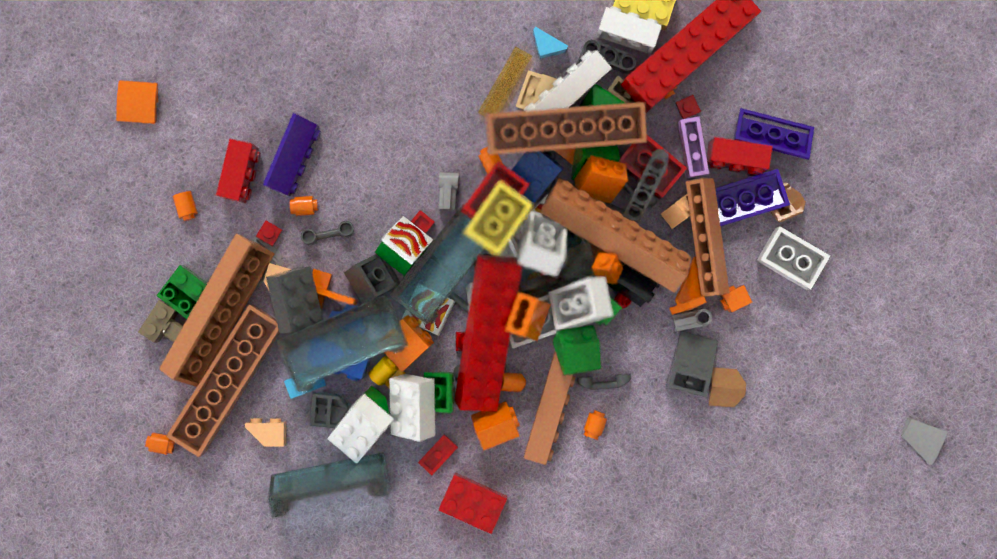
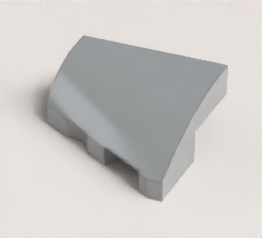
(924, 439)

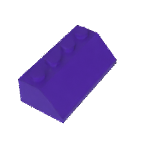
(291, 155)

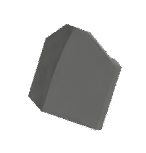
(327, 409)

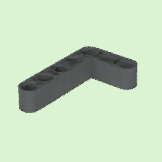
(615, 64)
(646, 185)

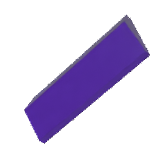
(782, 139)
(751, 197)

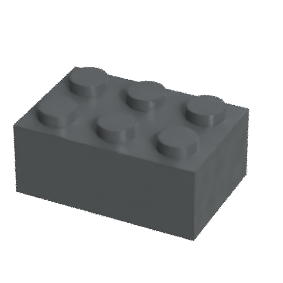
(294, 299)

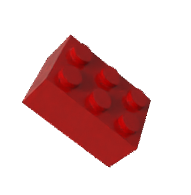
(738, 156)
(637, 158)
(238, 171)
(497, 174)
(473, 503)

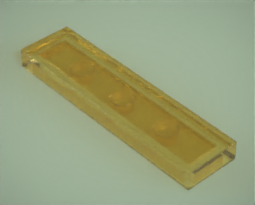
(505, 82)

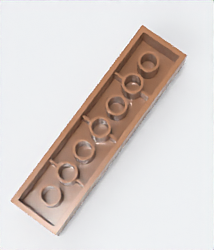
(565, 128)
(616, 235)
(216, 310)
(225, 381)

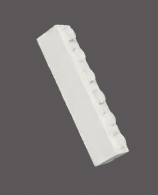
(574, 84)

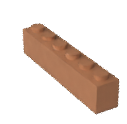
(707, 237)
(549, 414)

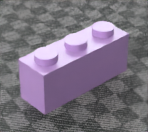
(693, 147)

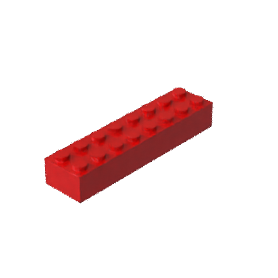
(688, 50)
(486, 334)

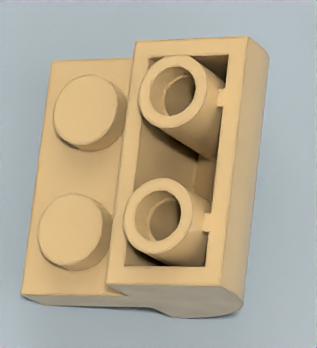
(533, 87)

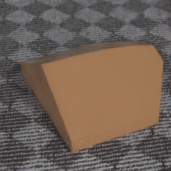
(795, 208)
(726, 387)

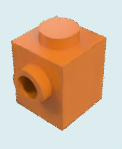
(607, 266)
(735, 299)

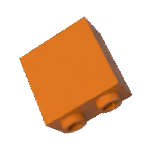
(601, 178)
(528, 317)
(417, 341)
(496, 427)

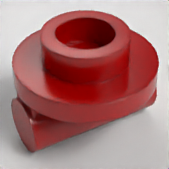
(622, 300)
(459, 340)

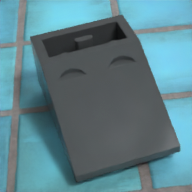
(692, 364)

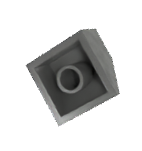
(372, 278)

